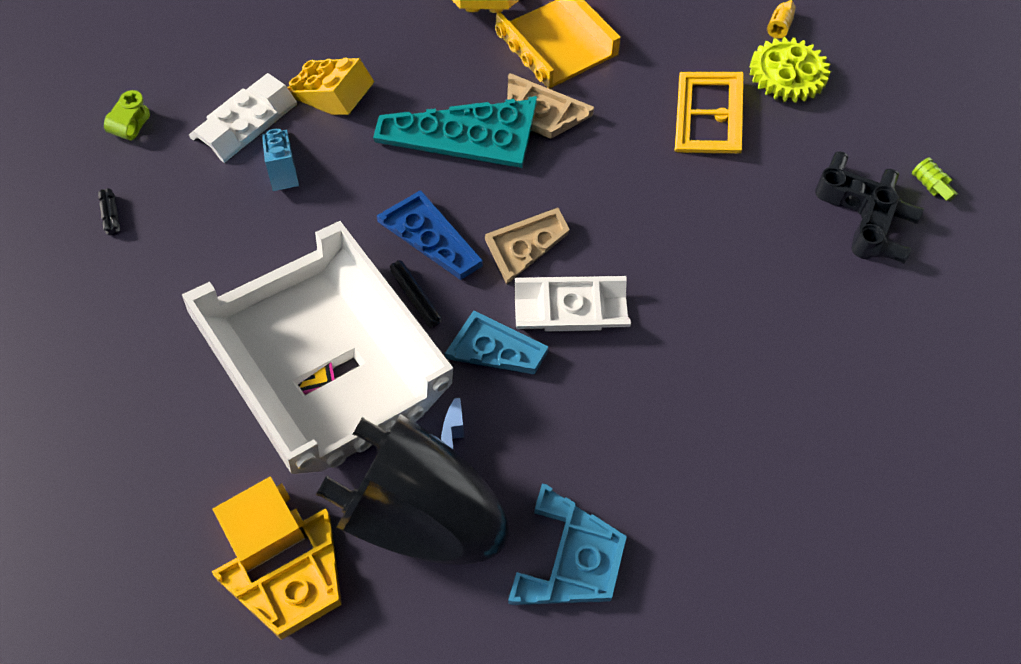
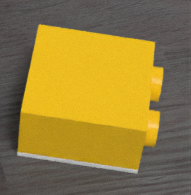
(260, 523)

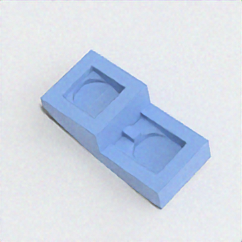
(453, 423)

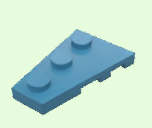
(495, 345)

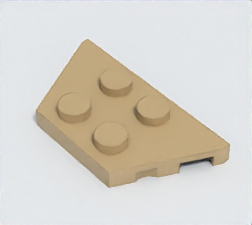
(553, 110)

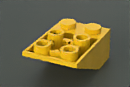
(331, 84)

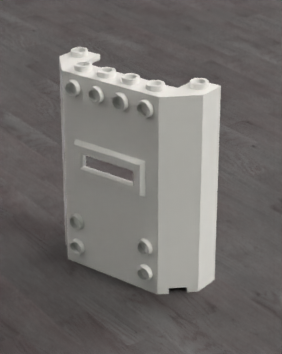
(314, 314)

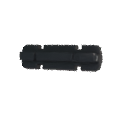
(109, 211)

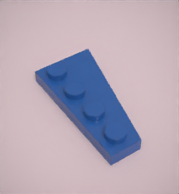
(430, 233)

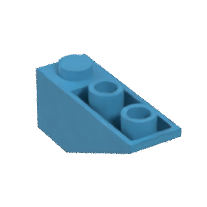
(279, 159)

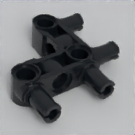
(874, 202)

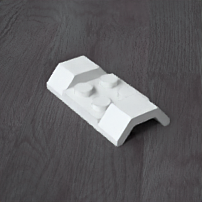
(245, 116)
(571, 303)

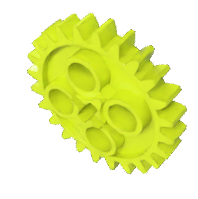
(789, 69)

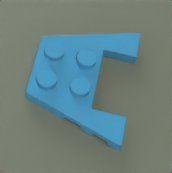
(584, 562)

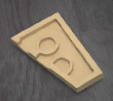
(525, 242)

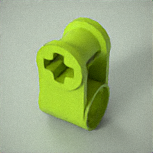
(127, 116)

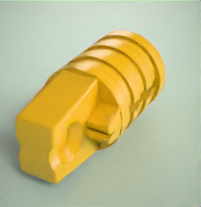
(781, 20)

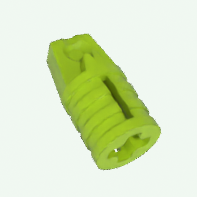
(934, 179)

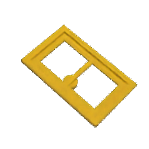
(732, 114)

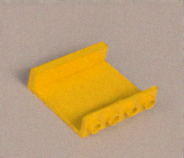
(559, 40)

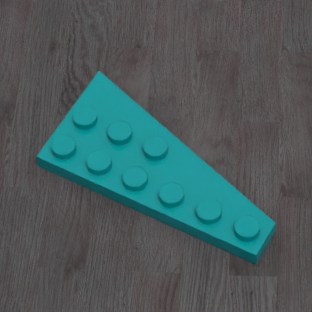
(470, 131)

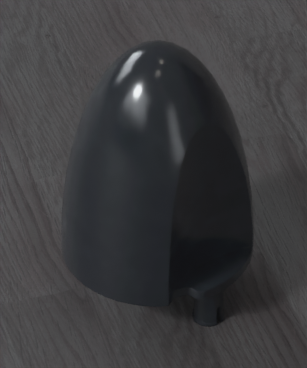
(420, 499)

